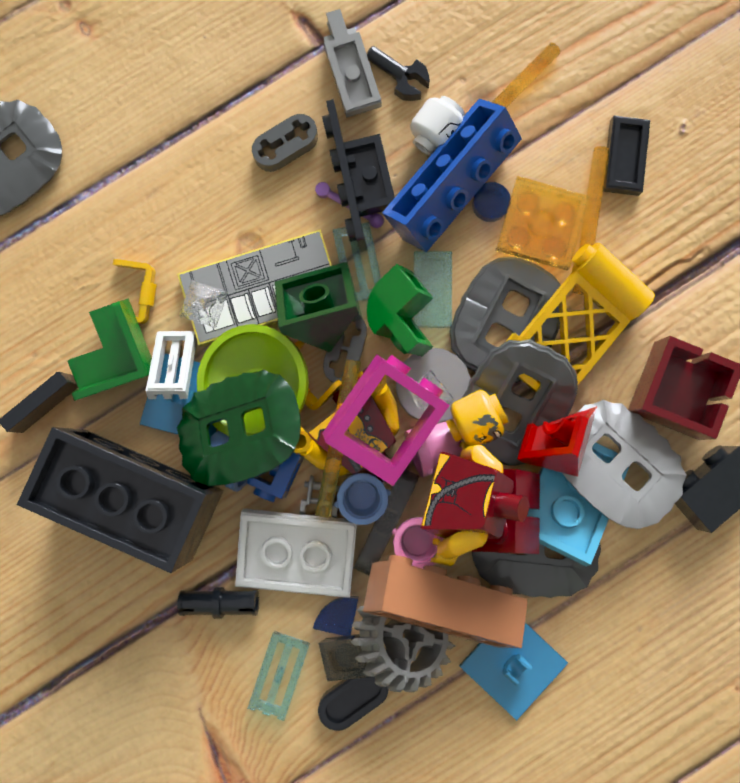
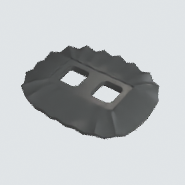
(35, 166)
(483, 307)
(550, 402)
(535, 573)

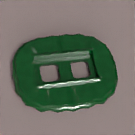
(242, 454)

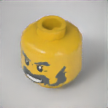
(477, 419)

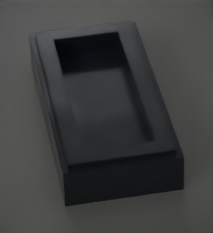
(626, 155)
(39, 403)

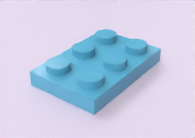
(566, 518)

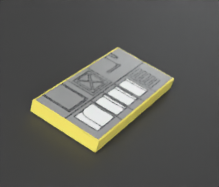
(252, 279)

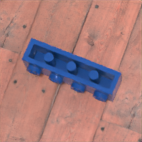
(453, 175)

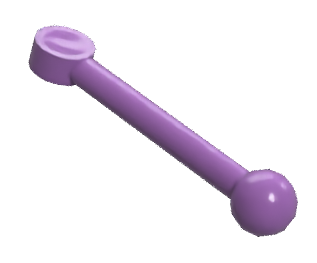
(324, 191)

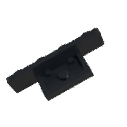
(364, 172)

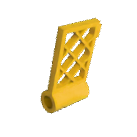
(607, 285)

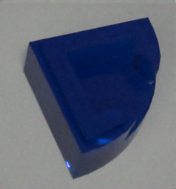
(337, 616)

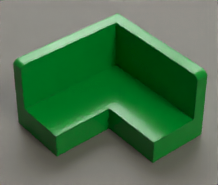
(122, 356)

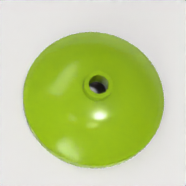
(249, 351)

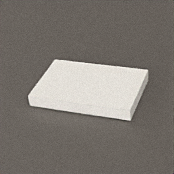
(295, 553)

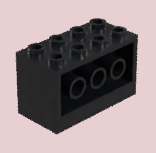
(120, 498)

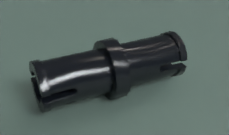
(218, 603)

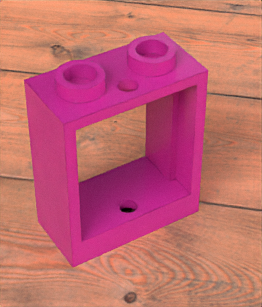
(362, 453)

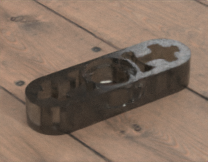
(382, 528)

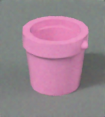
(428, 454)
(414, 542)

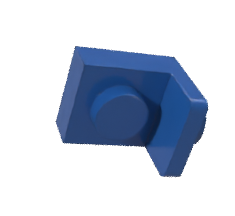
(282, 482)

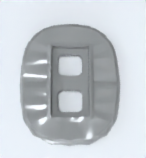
(637, 443)

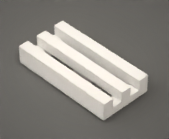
(170, 387)

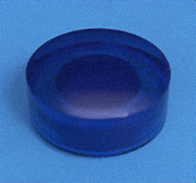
(491, 202)

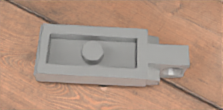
(350, 67)

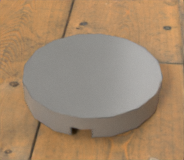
(446, 367)

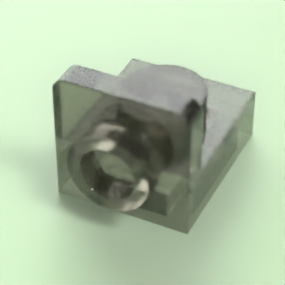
(339, 658)

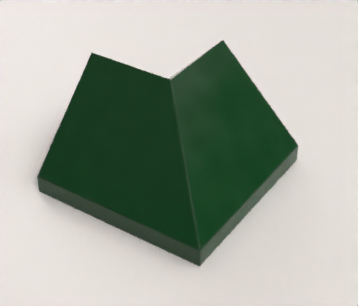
(317, 305)

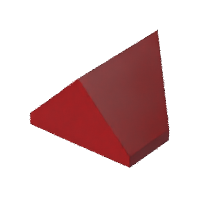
(558, 443)

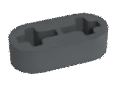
(281, 135)
(354, 350)

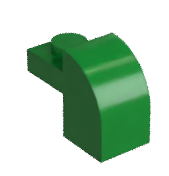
(394, 304)

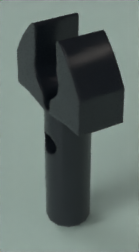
(401, 73)

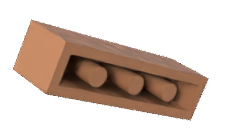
(445, 603)

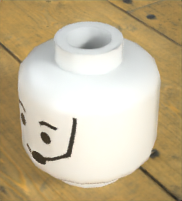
(435, 123)

